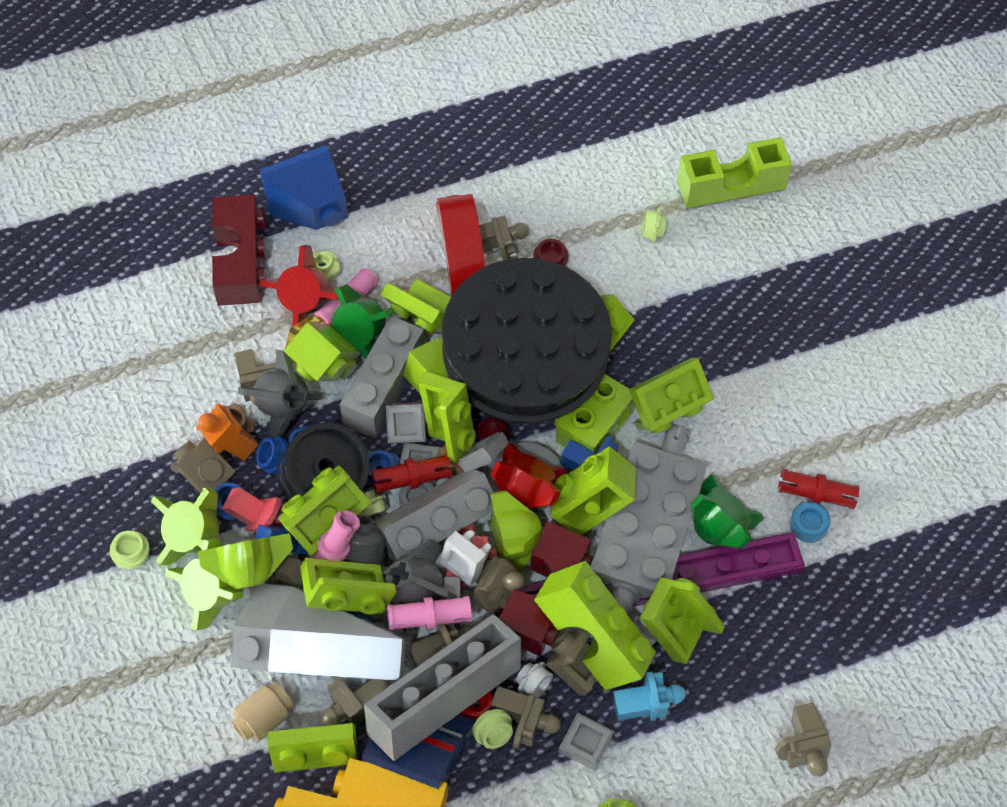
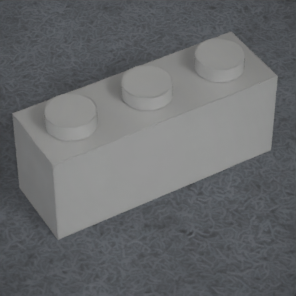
(380, 378)
(436, 513)

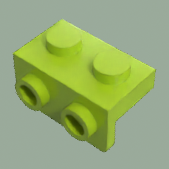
(420, 302)
(448, 413)
(313, 513)
(345, 586)
(678, 616)
(312, 747)

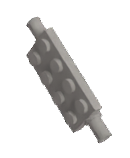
(648, 534)

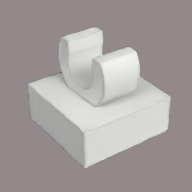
(464, 557)

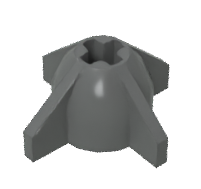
(280, 393)
(417, 576)

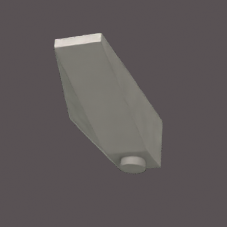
(287, 637)

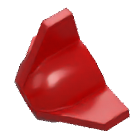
(302, 286)
(527, 478)

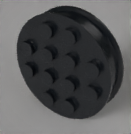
(526, 340)

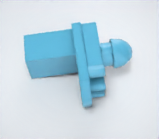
(648, 700)

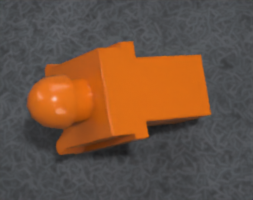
(226, 433)

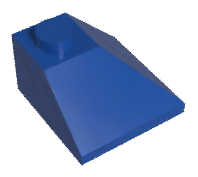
(305, 190)

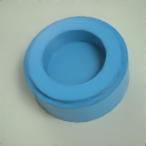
(810, 522)

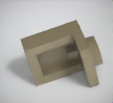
(201, 465)
(567, 659)

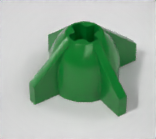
(359, 319)
(722, 517)

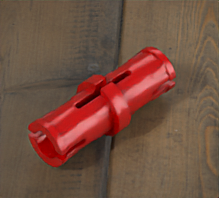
(411, 473)
(818, 489)

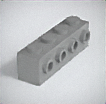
(442, 687)

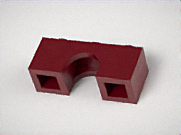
(238, 274)
(554, 551)

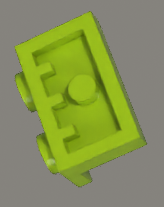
(671, 395)

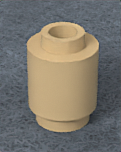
(261, 712)

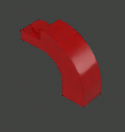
(460, 238)

